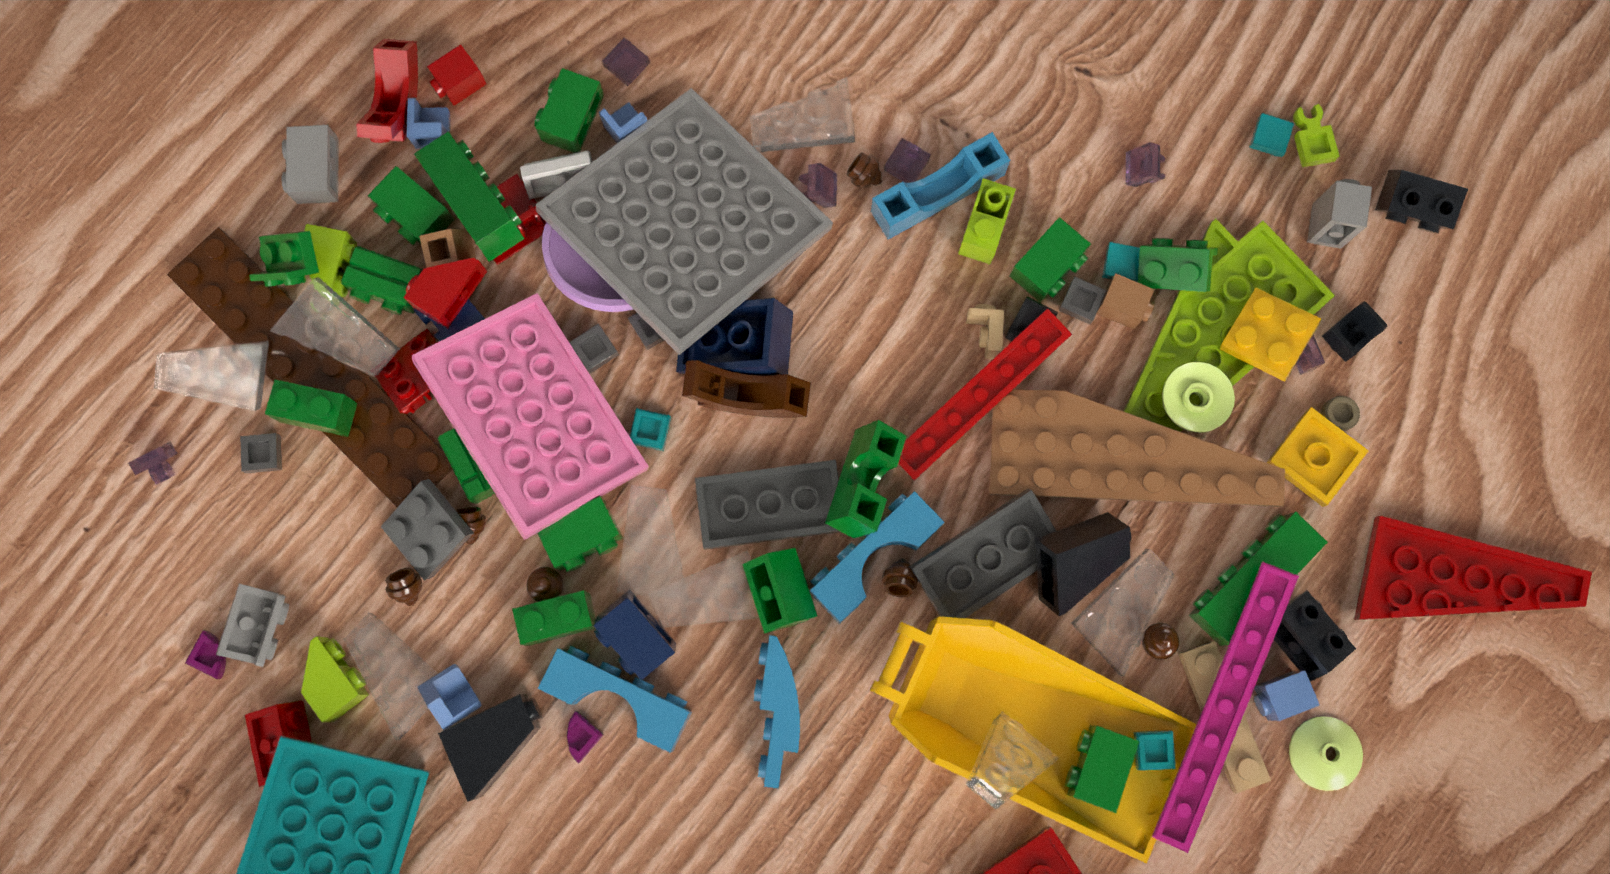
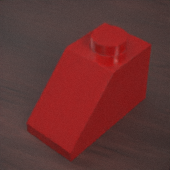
(444, 289)

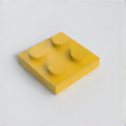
(1270, 334)
(1318, 456)

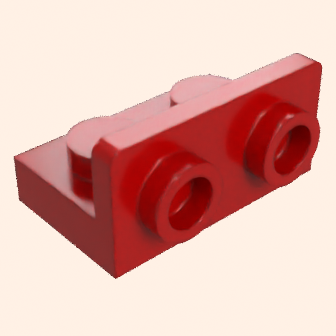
(266, 728)

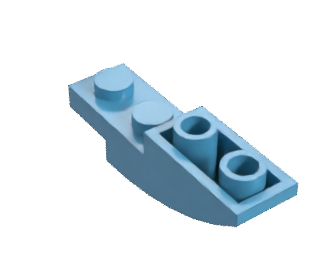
(777, 694)

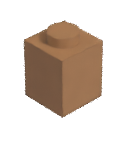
(447, 246)
(1126, 302)

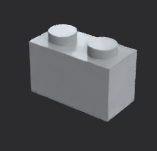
(311, 164)
(1339, 214)

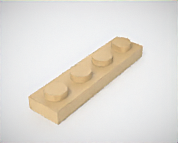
(1244, 762)

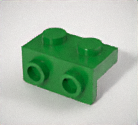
(1176, 266)

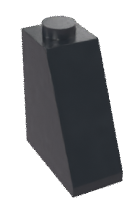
(1079, 559)
(490, 742)

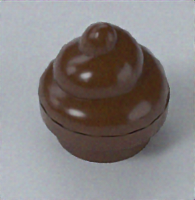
(865, 171)
(475, 520)
(899, 579)
(544, 584)
(404, 586)
(1160, 641)

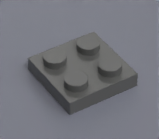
(427, 529)

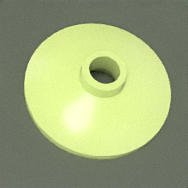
(1209, 385)
(1308, 754)

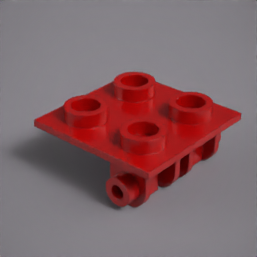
(525, 208)
(401, 377)

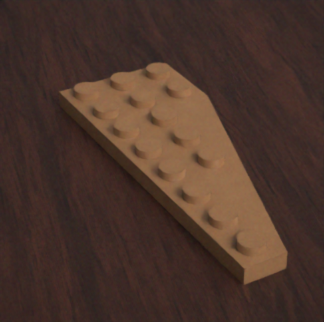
(1093, 451)

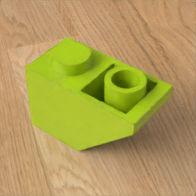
(987, 221)
(333, 253)
(329, 682)

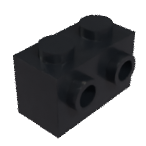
(1420, 200)
(1311, 637)

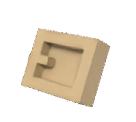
(992, 335)

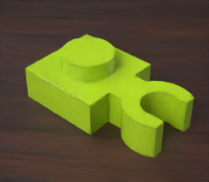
(1314, 143)

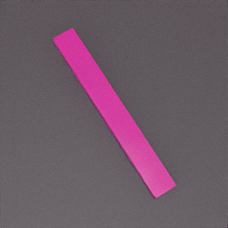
(1225, 707)

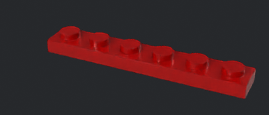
(982, 393)

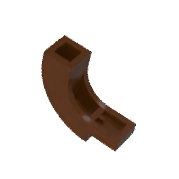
(746, 394)

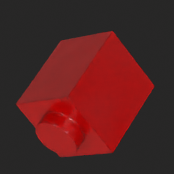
(455, 76)

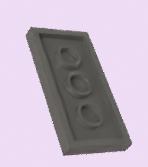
(766, 504)
(984, 558)

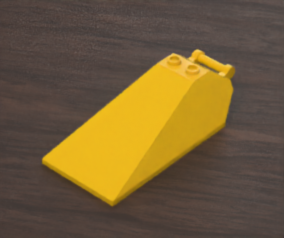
(979, 668)

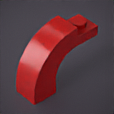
(394, 83)

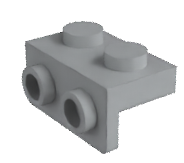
(252, 625)

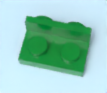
(286, 258)

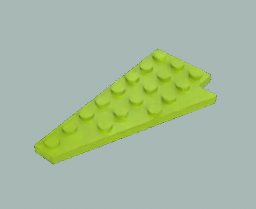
(1203, 319)

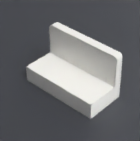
(548, 174)

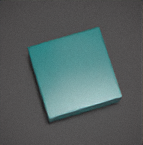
(1271, 135)
(1121, 260)
(650, 429)
(1155, 750)

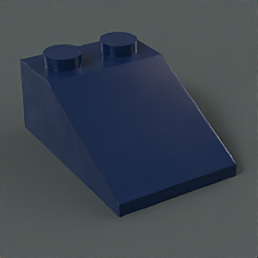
(747, 341)

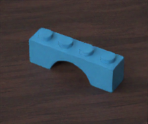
(916, 201)
(908, 525)
(658, 718)

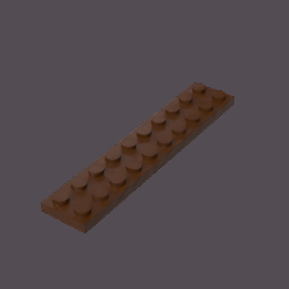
(381, 439)

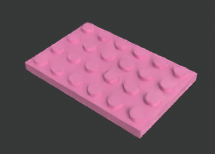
(530, 414)

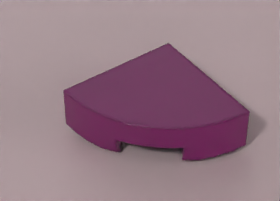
(204, 656)
(581, 736)

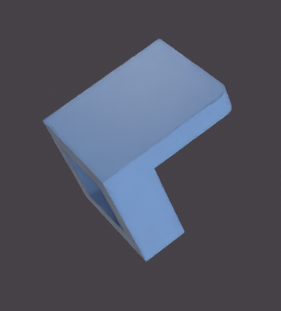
(622, 121)
(426, 123)
(449, 696)

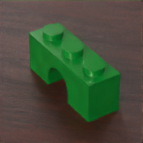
(855, 504)

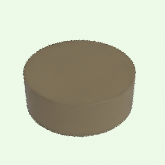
(1341, 412)

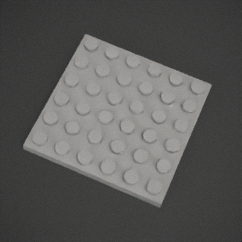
(684, 219)

